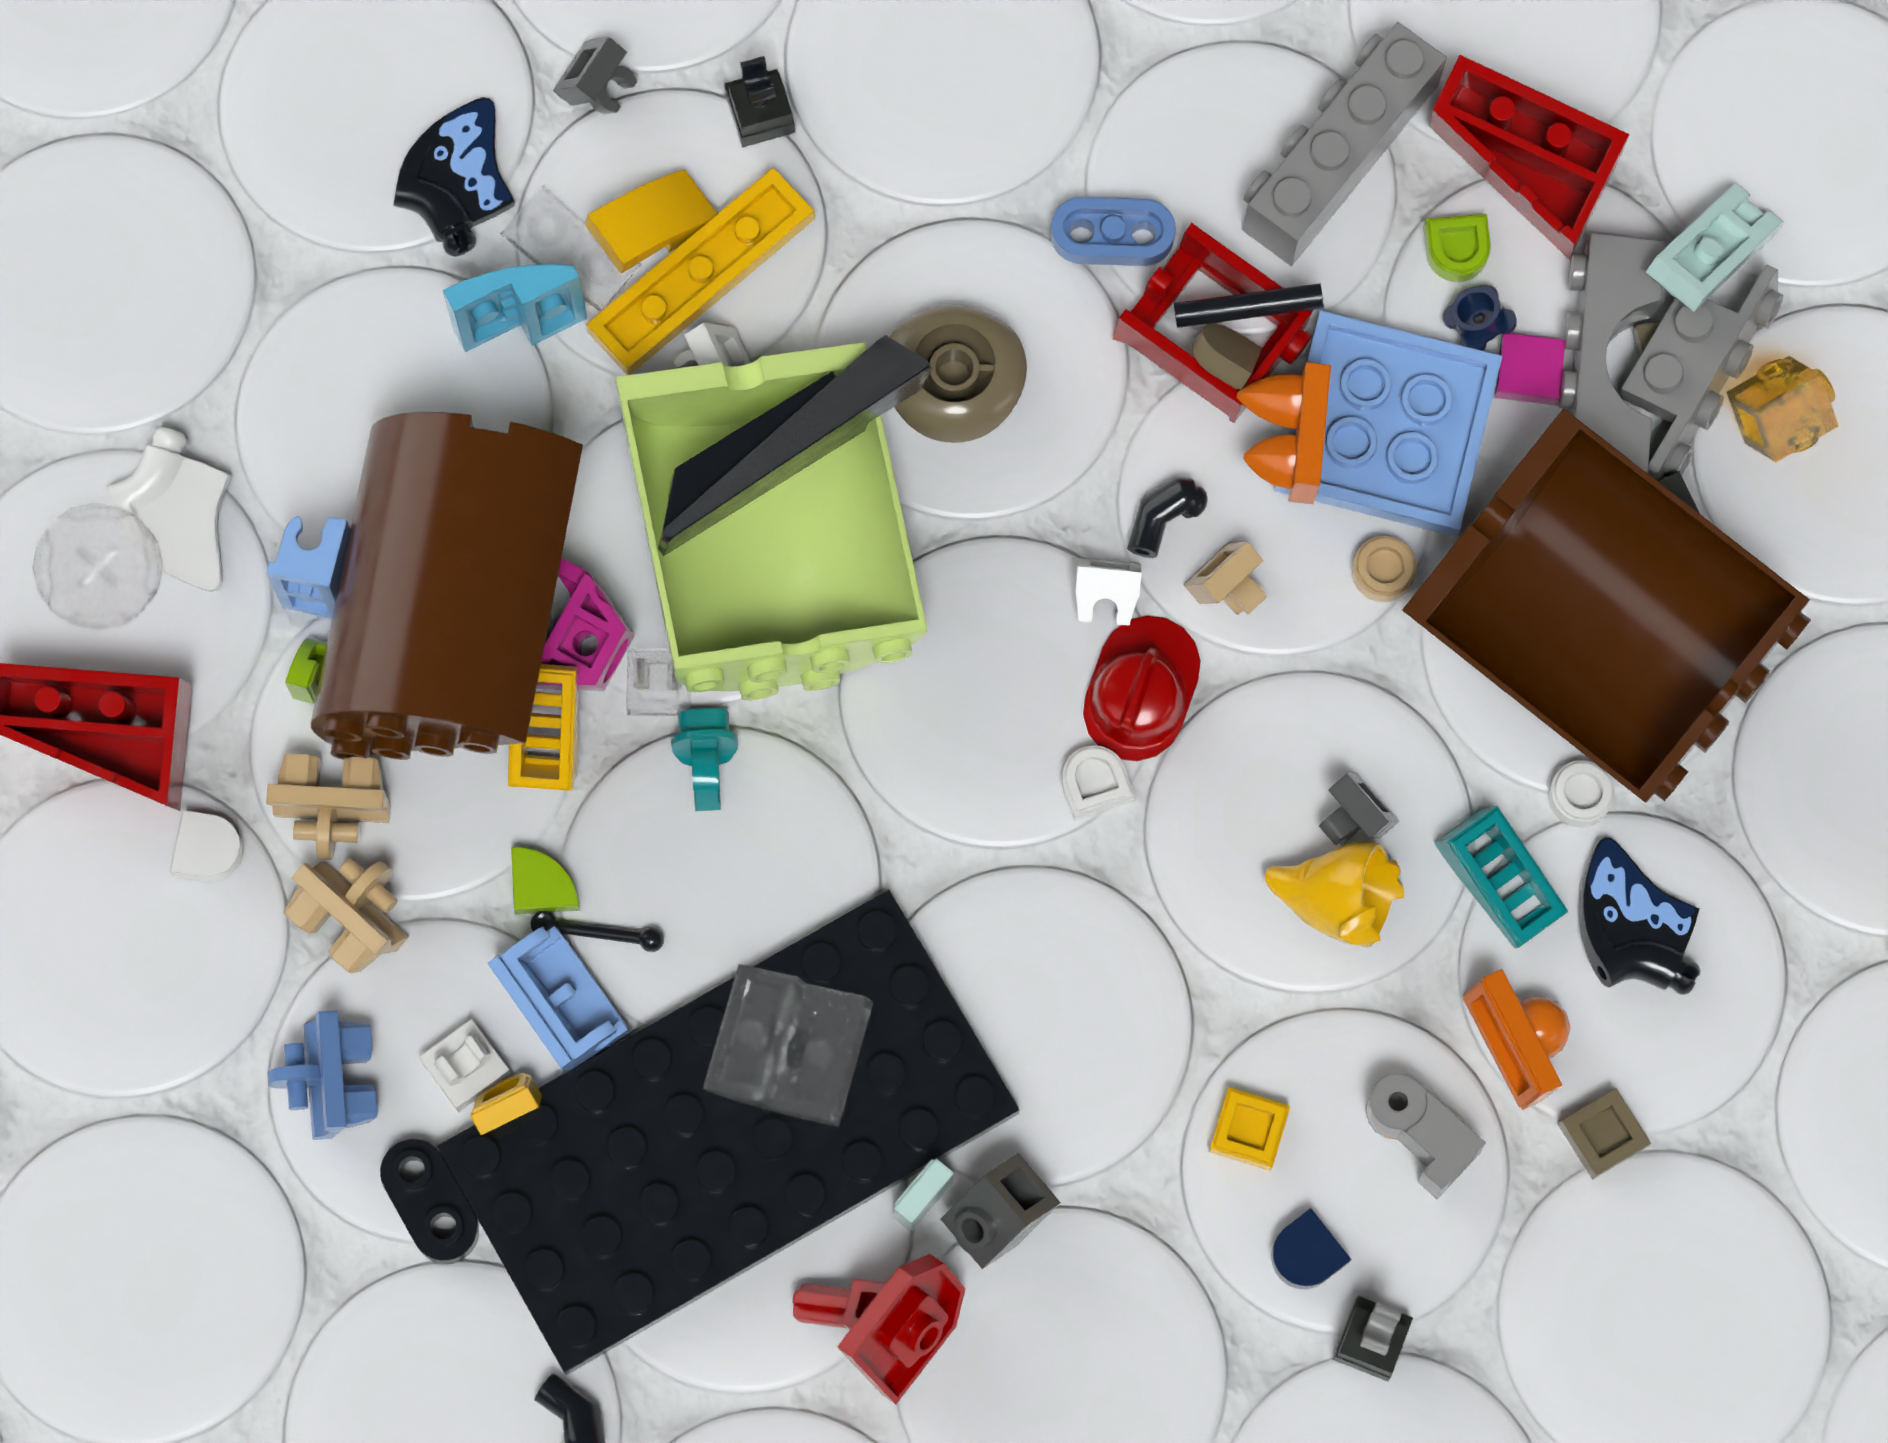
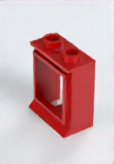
(1235, 275)

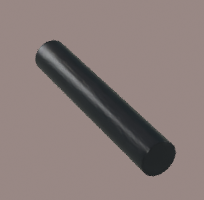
(1248, 305)

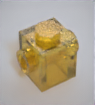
(1783, 408)

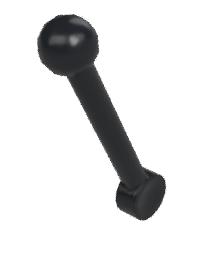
(650, 939)

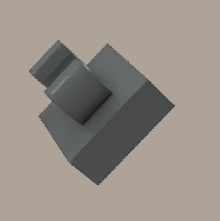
(590, 73)
(1358, 811)

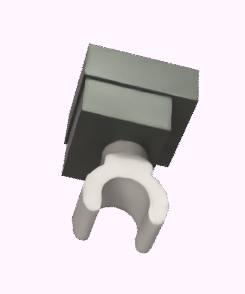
(1372, 1338)

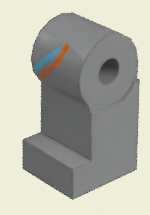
(1426, 1127)

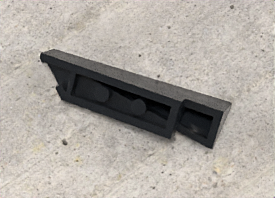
(788, 439)

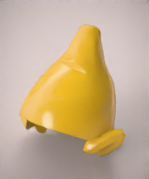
(1341, 891)

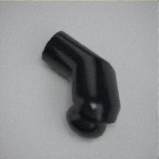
(1159, 507)
(579, 1414)

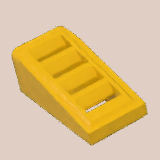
(549, 771)

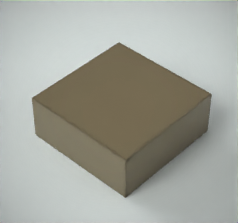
(1604, 1133)

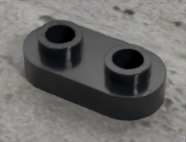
(428, 1200)

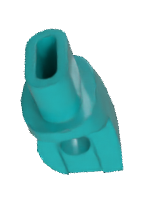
(705, 744)

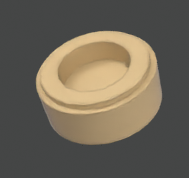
(1384, 568)

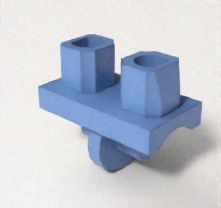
(327, 1047)

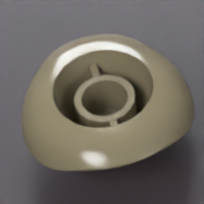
(973, 372)

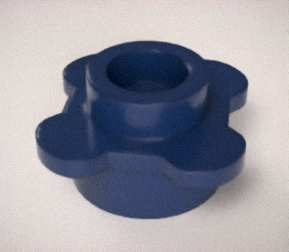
(1473, 304)

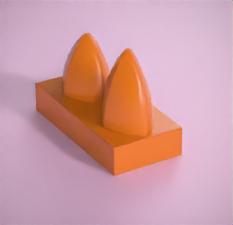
(1297, 404)

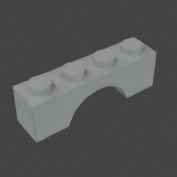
(1611, 298)

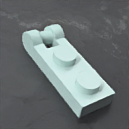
(1713, 247)

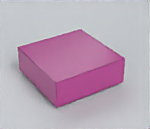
(1530, 369)

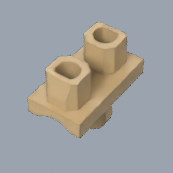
(301, 797)
(328, 893)

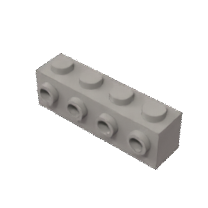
(1343, 143)

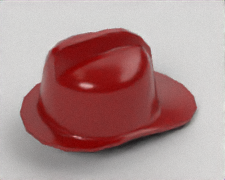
(1142, 688)

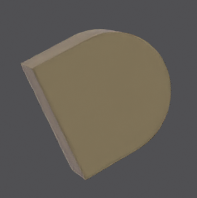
(1226, 354)

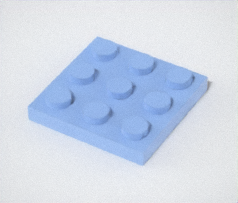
(1400, 421)

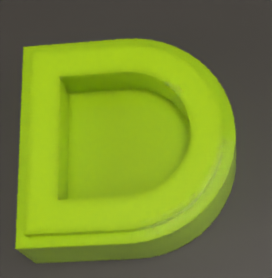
(1457, 246)

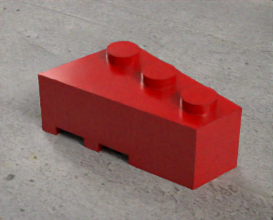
(1529, 148)
(103, 723)

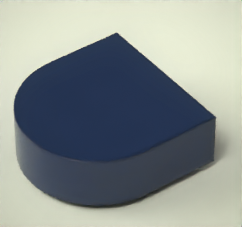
(1307, 1253)

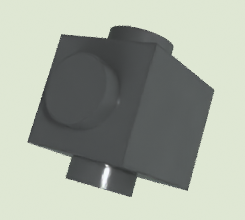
(1000, 1211)

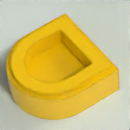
(505, 1102)

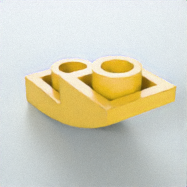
(650, 219)

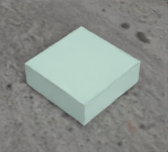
(923, 1194)

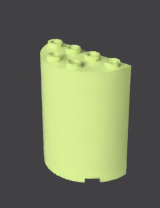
(799, 577)

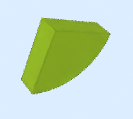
(306, 670)
(540, 883)

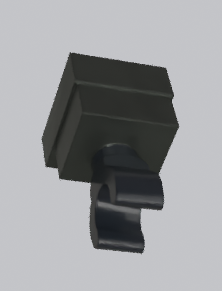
(759, 103)

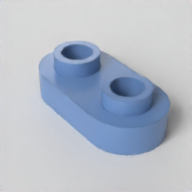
(1112, 226)

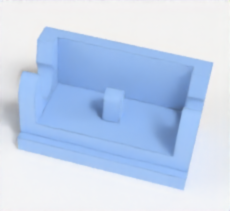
(309, 578)
(559, 997)

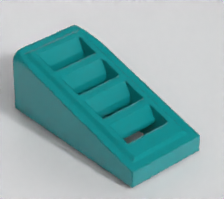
(1506, 842)

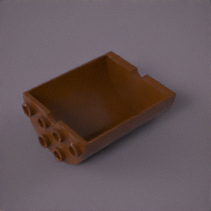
(445, 587)
(1609, 608)

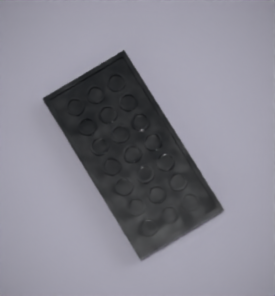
(653, 1192)

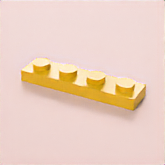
(700, 271)

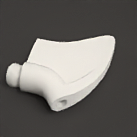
(179, 506)

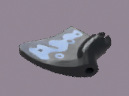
(455, 176)
(1633, 925)

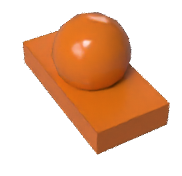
(1519, 1036)

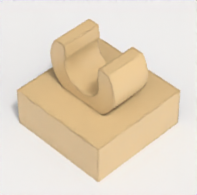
(1228, 580)

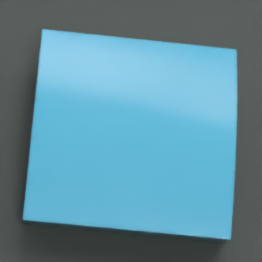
(534, 296)

